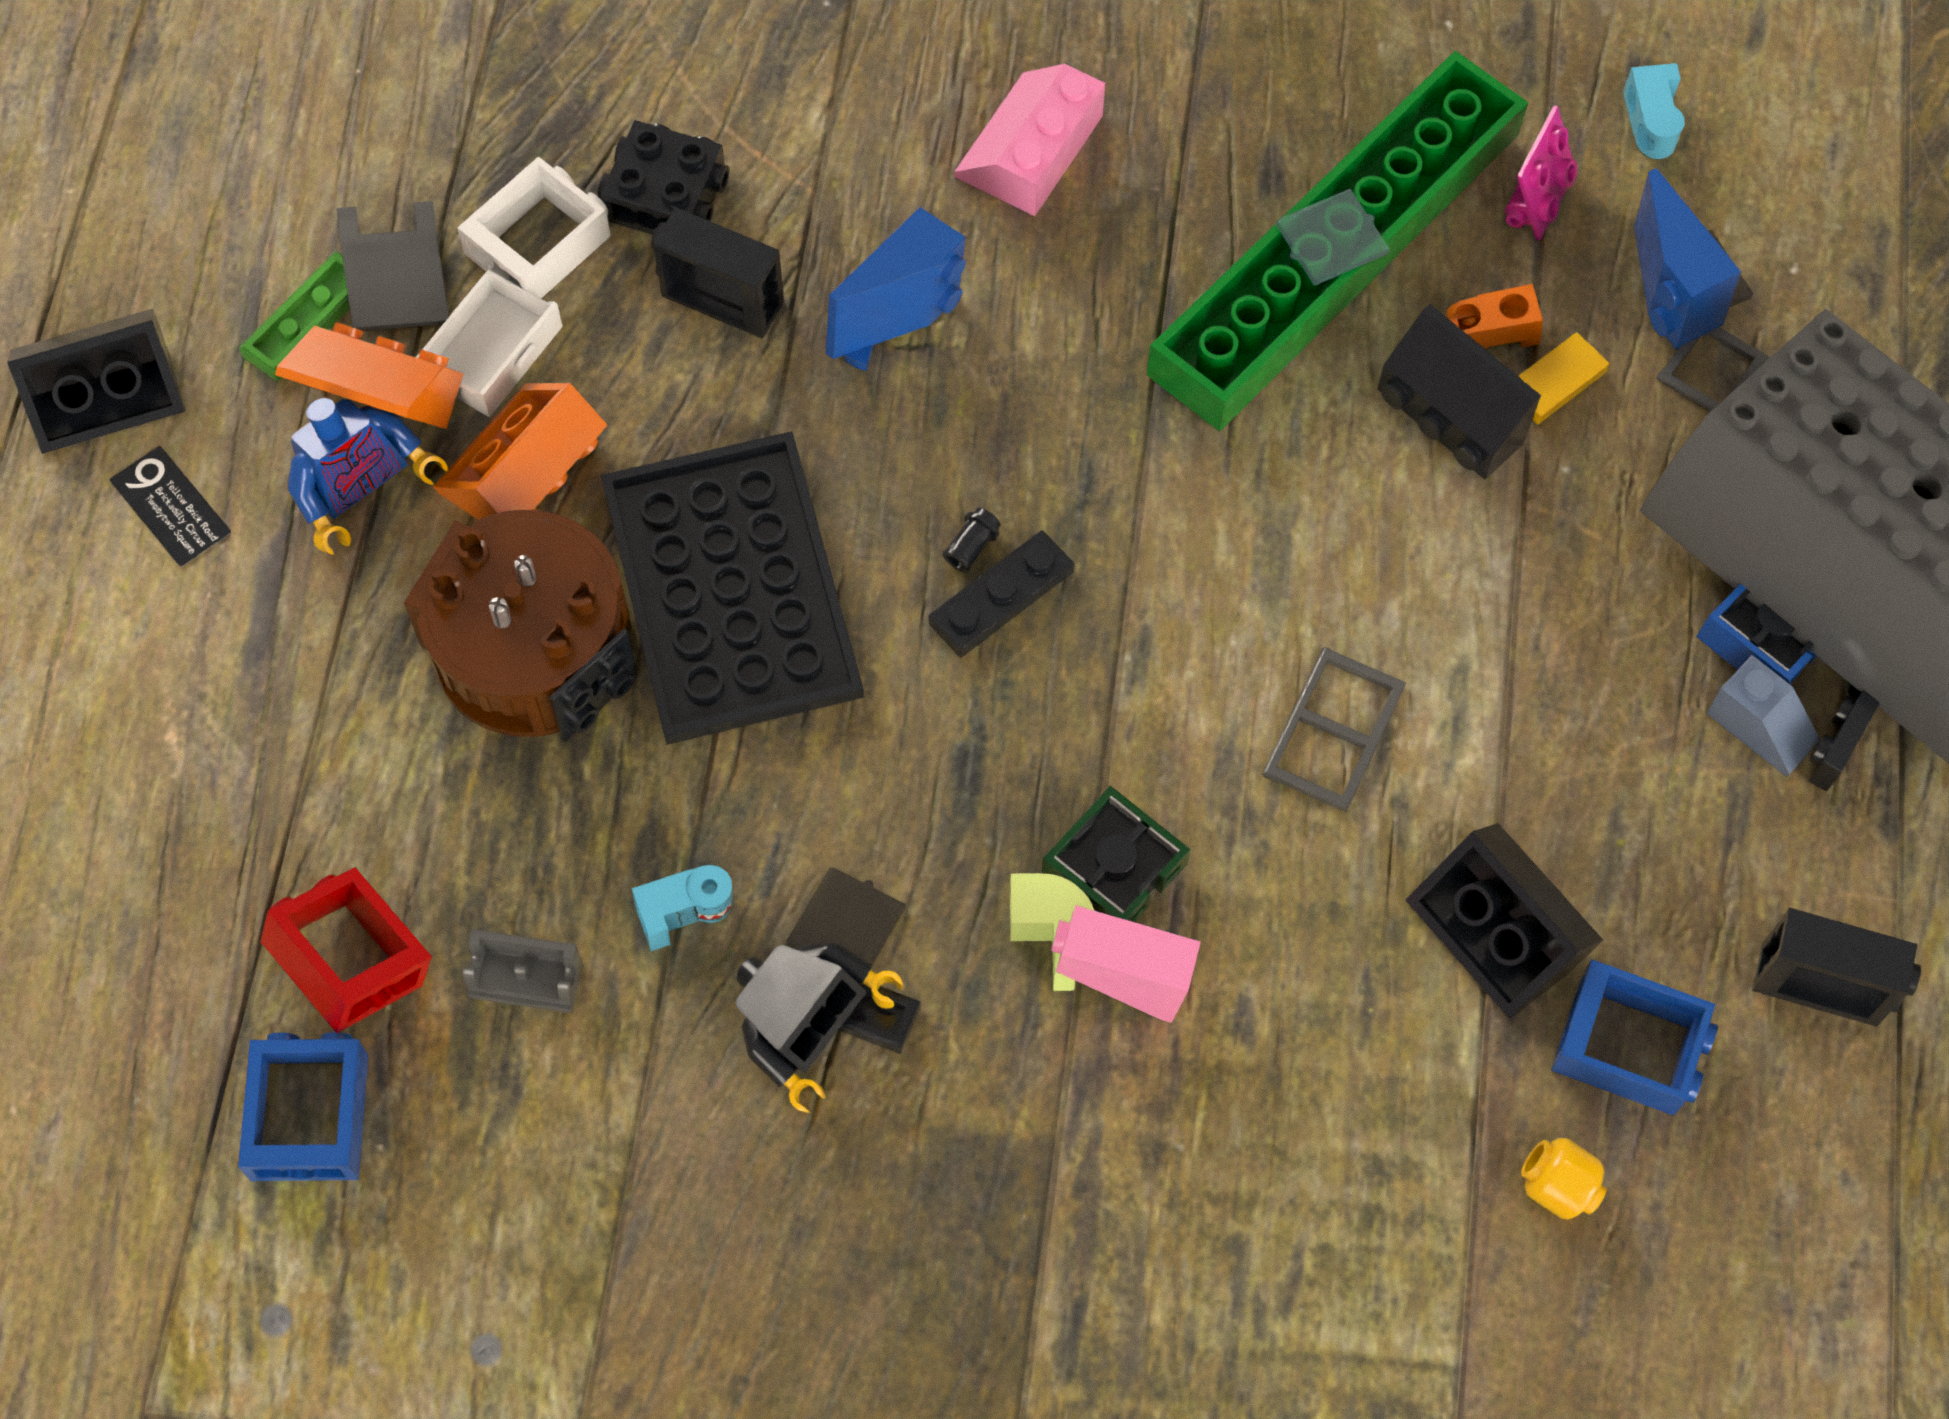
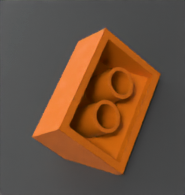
(374, 373)
(523, 451)

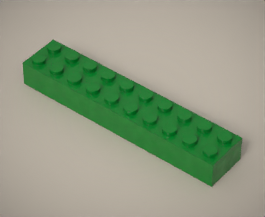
(1266, 302)

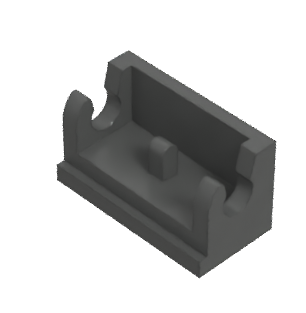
(523, 971)

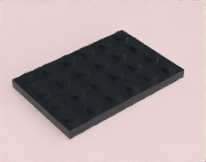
(731, 588)

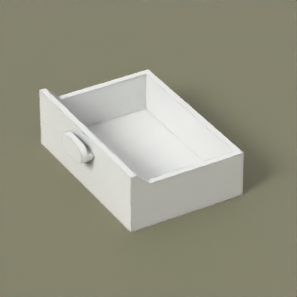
(494, 339)

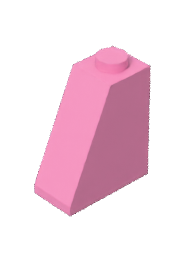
(1127, 961)

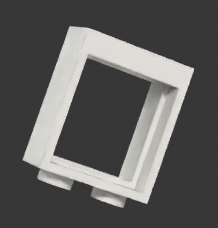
(538, 180)

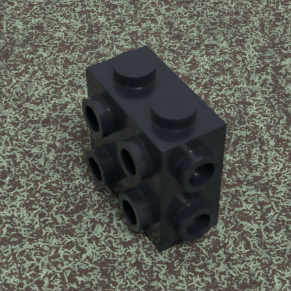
(660, 172)

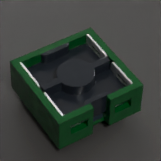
(1117, 856)

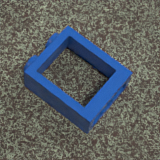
(1649, 997)
(304, 1162)

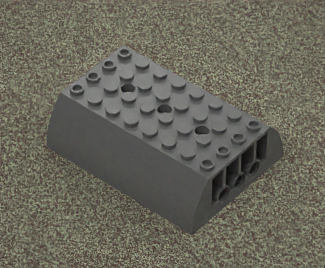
(1831, 519)

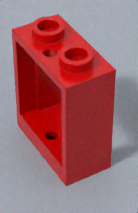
(367, 992)

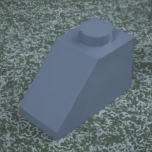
(1765, 716)

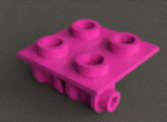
(1543, 178)

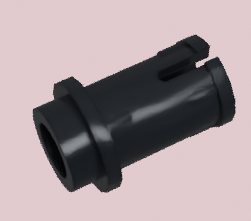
(976, 532)

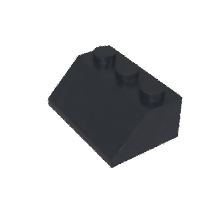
(96, 381)
(1458, 393)
(1503, 919)

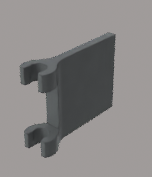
(393, 276)

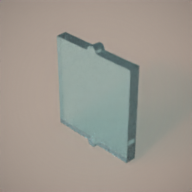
(1332, 237)

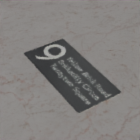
(170, 506)

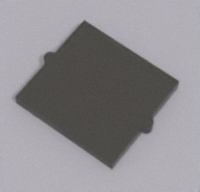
(848, 915)

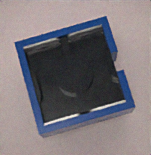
(1743, 630)

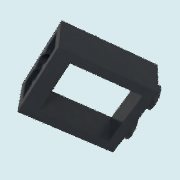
(718, 272)
(1836, 967)

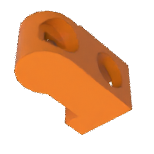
(1500, 317)

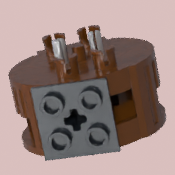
(525, 623)

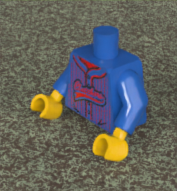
(345, 458)

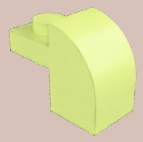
(1037, 907)

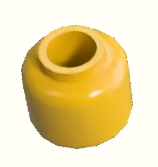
(1564, 1178)

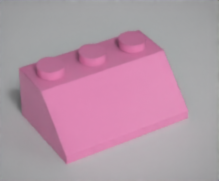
(1034, 136)

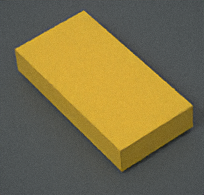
(1564, 374)

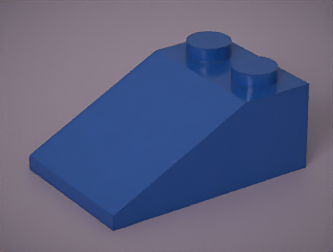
(1681, 266)
(898, 286)

